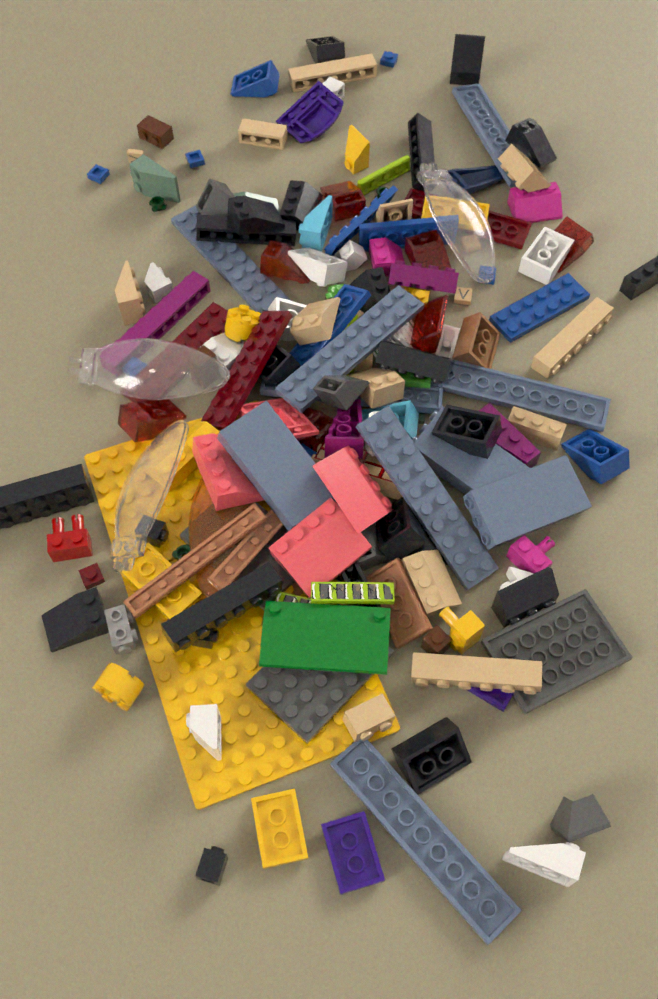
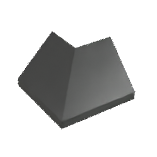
(579, 818)

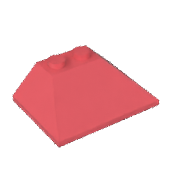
(292, 418)

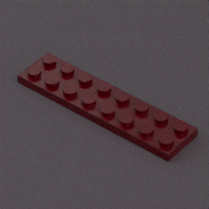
(504, 228)
(206, 325)
(247, 369)

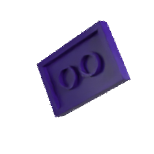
(352, 853)

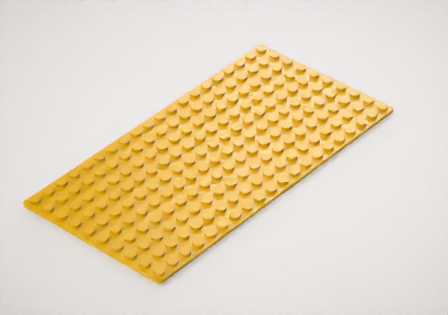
(253, 738)

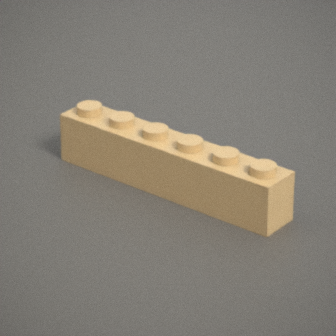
(344, 70)
(572, 337)
(477, 672)

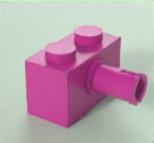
(530, 556)

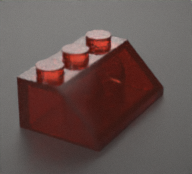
(429, 325)

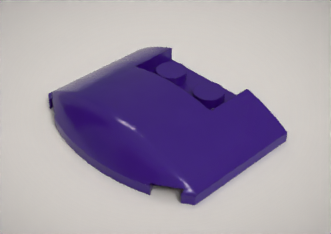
(312, 113)

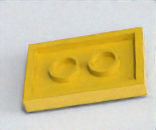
(279, 828)

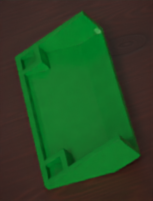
(325, 637)

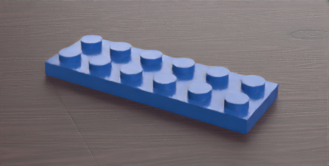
(366, 216)
(396, 231)
(350, 303)
(539, 307)

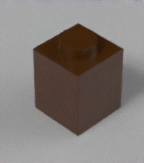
(436, 641)

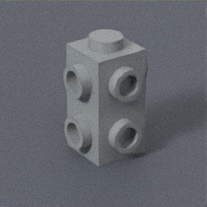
(120, 629)

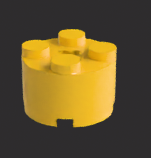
(240, 322)
(118, 686)

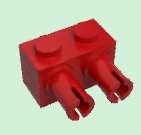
(69, 544)

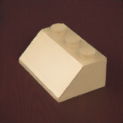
(522, 170)
(431, 581)

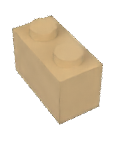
(369, 718)

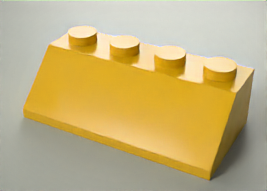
(187, 461)

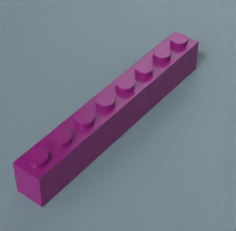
(170, 308)

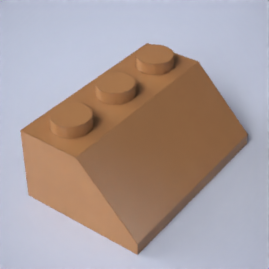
(477, 341)

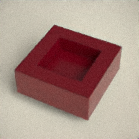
(91, 576)

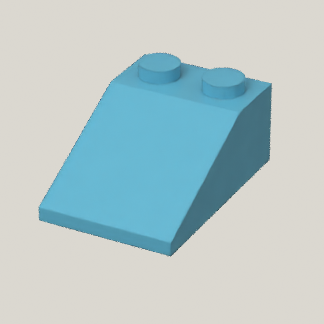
(317, 225)
(405, 413)

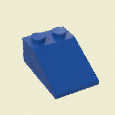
(257, 81)
(597, 455)

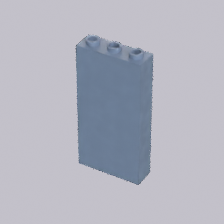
(275, 464)
(460, 468)
(526, 502)

